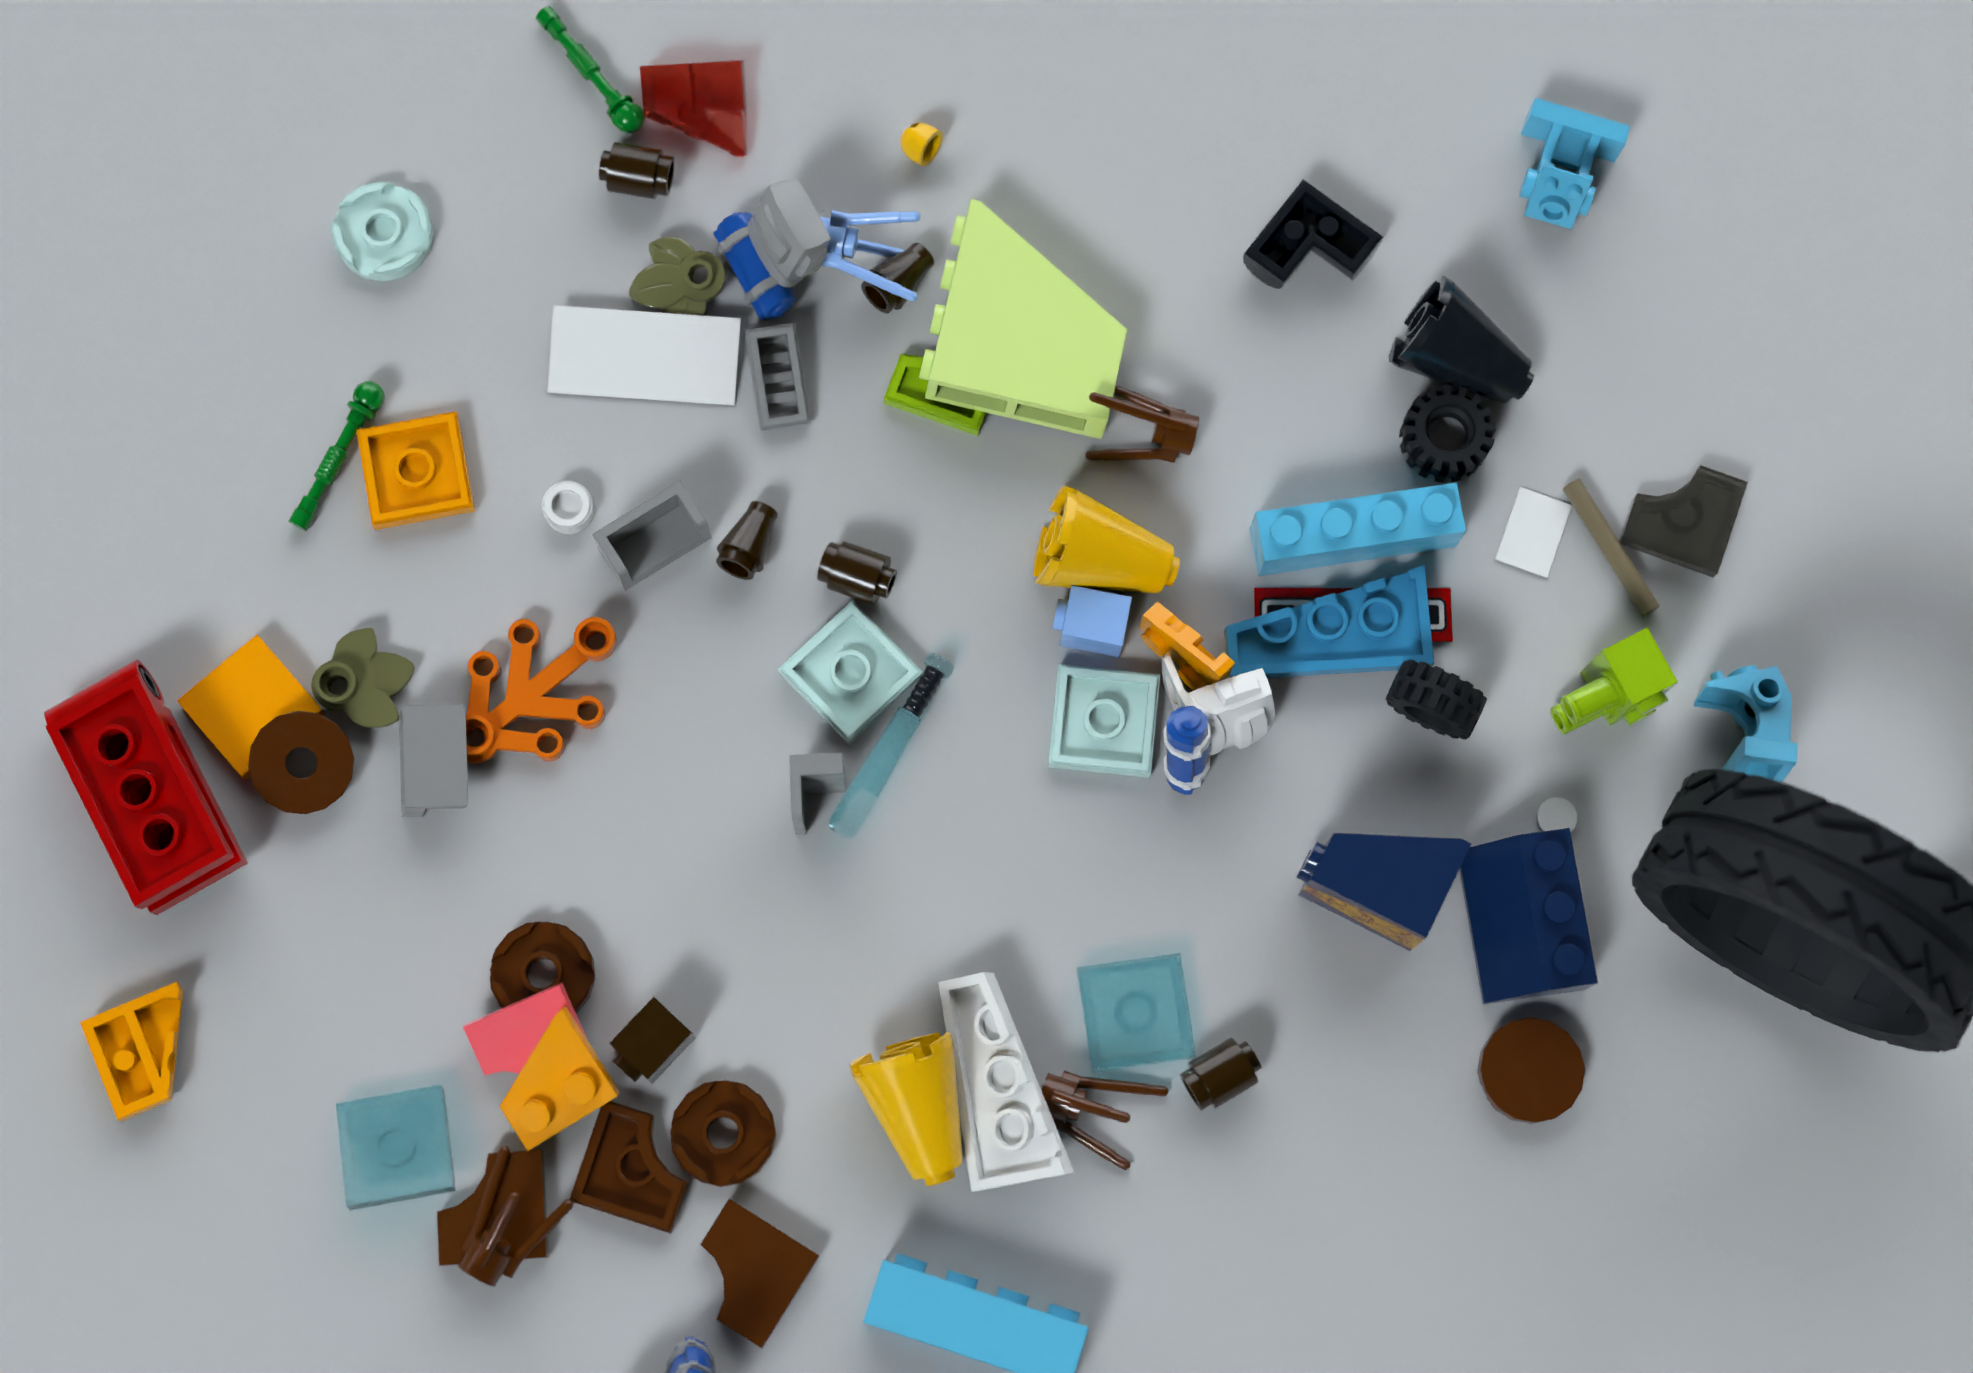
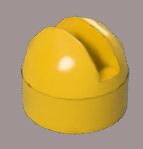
(921, 143)

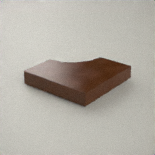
(625, 1173)
(523, 1175)
(759, 1271)

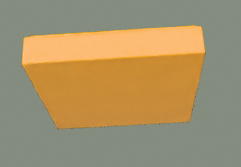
(415, 470)
(243, 698)

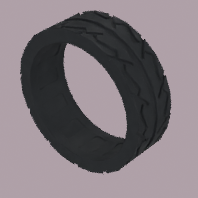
(1815, 907)

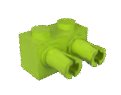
(1620, 683)

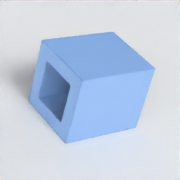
(1093, 620)

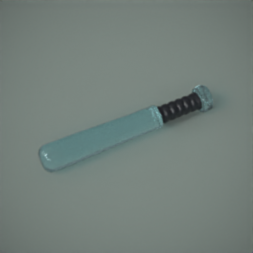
(880, 763)

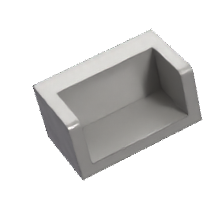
(652, 535)

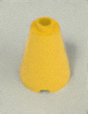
(1100, 549)
(916, 1103)

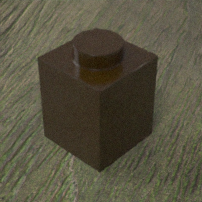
(650, 1042)

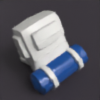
(1210, 720)

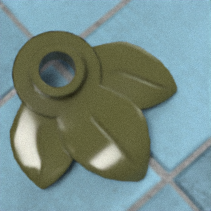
(670, 279)
(370, 679)

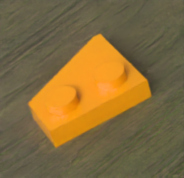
(1170, 636)
(137, 1050)
(557, 1084)

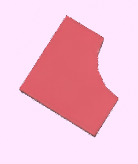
(510, 1034)

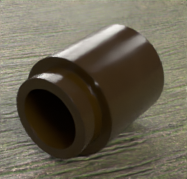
(636, 170)
(857, 572)
(1221, 1073)

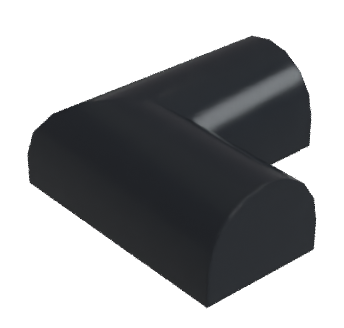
(1308, 224)

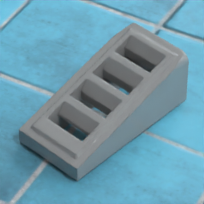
(773, 335)

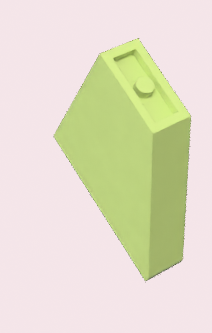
(1019, 334)

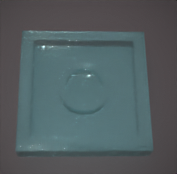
(1135, 1012)
(395, 1147)

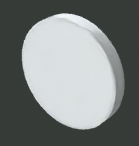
(1556, 814)

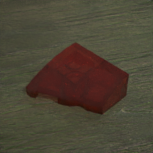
(699, 100)

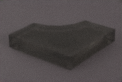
(1689, 524)

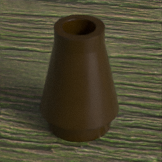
(904, 269)
(747, 543)

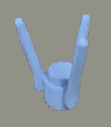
(845, 243)

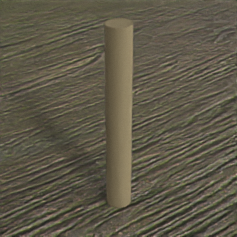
(1611, 547)

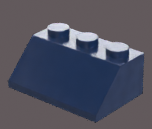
(1527, 917)

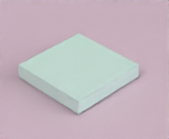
(850, 672)
(1104, 721)

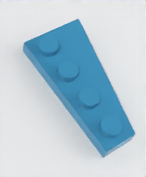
(1340, 632)

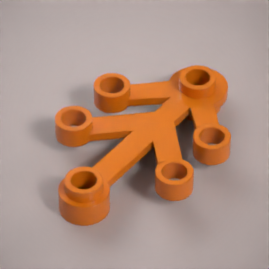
(526, 695)

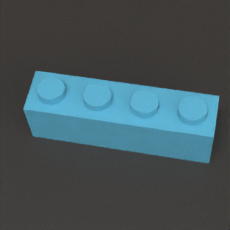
(1357, 529)
(974, 1323)

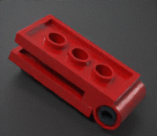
(90, 737)

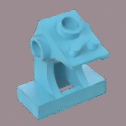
(1569, 141)
(1767, 742)

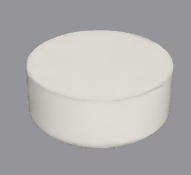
(568, 507)

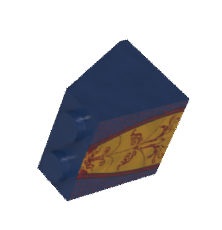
(1383, 881)

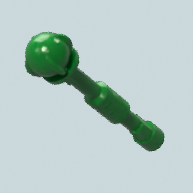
(623, 112)
(367, 400)

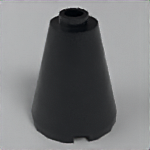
(1461, 346)

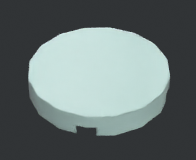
(382, 231)

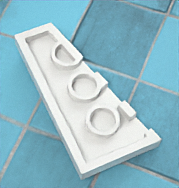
(1000, 1102)

